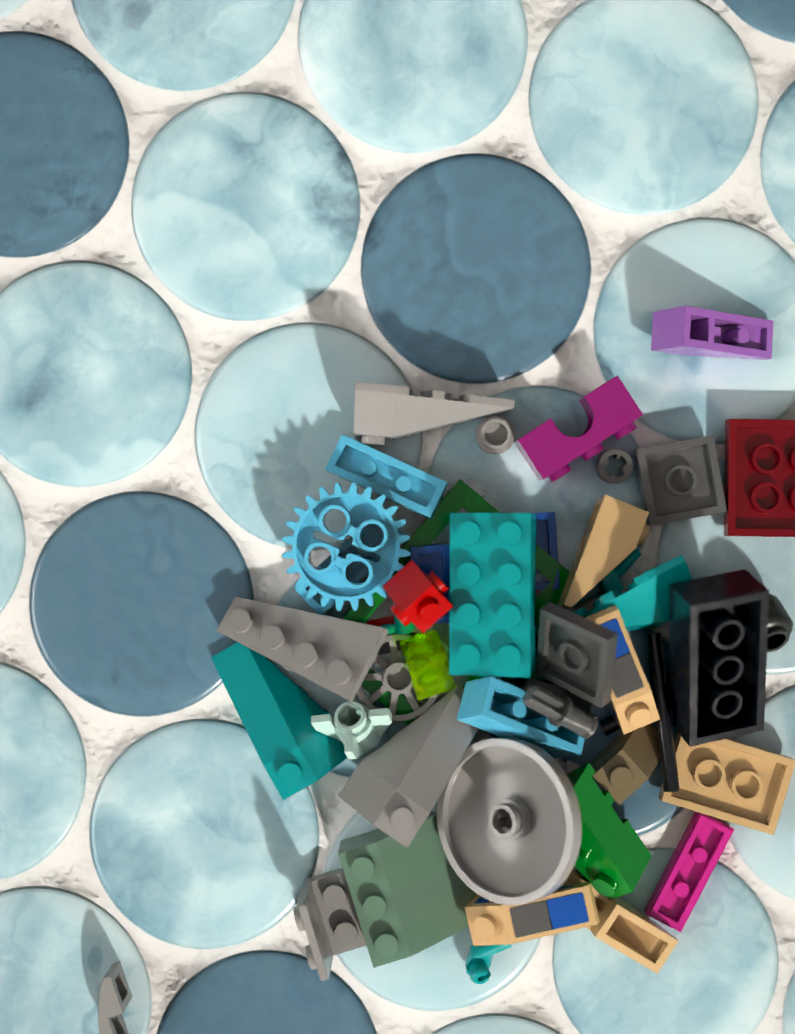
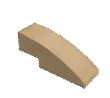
(628, 929)

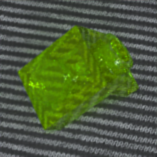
(427, 664)

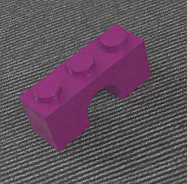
(608, 412)

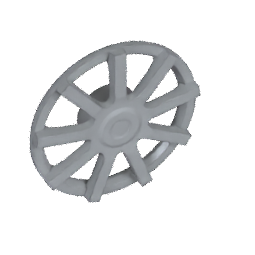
(395, 680)

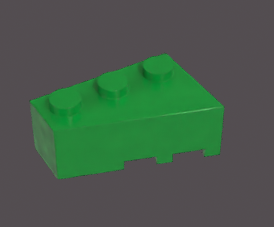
(610, 848)

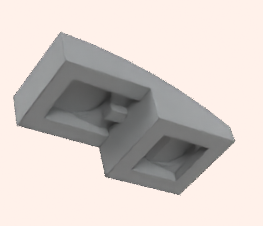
(113, 1001)

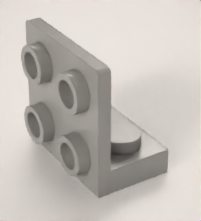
(328, 918)

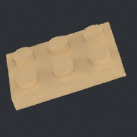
(731, 782)

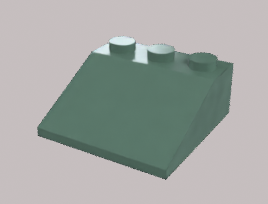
(402, 893)

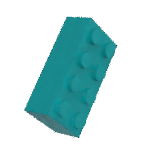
(492, 594)

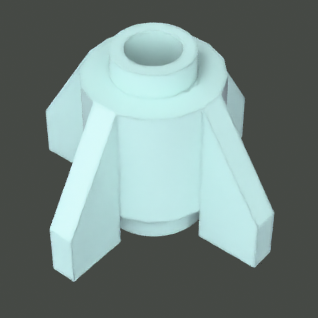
(354, 726)

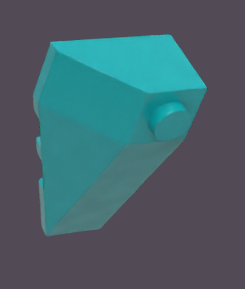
(646, 600)
(278, 720)

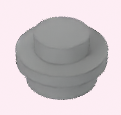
(495, 434)

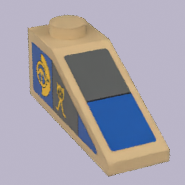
(631, 695)
(562, 911)

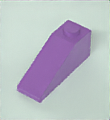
(711, 334)

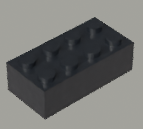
(718, 656)

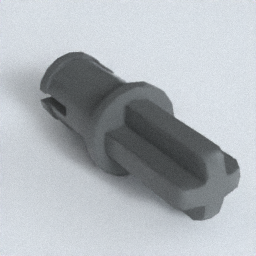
(560, 711)

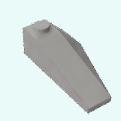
(395, 413)
(409, 772)

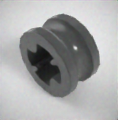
(625, 469)

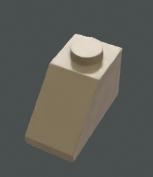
(627, 762)

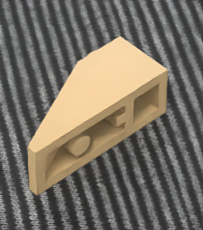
(608, 539)

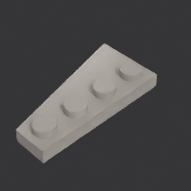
(314, 645)

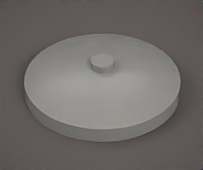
(509, 821)

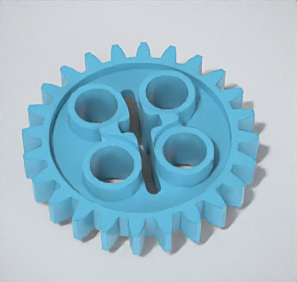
(333, 580)

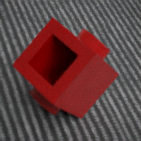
(417, 596)

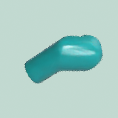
(479, 961)

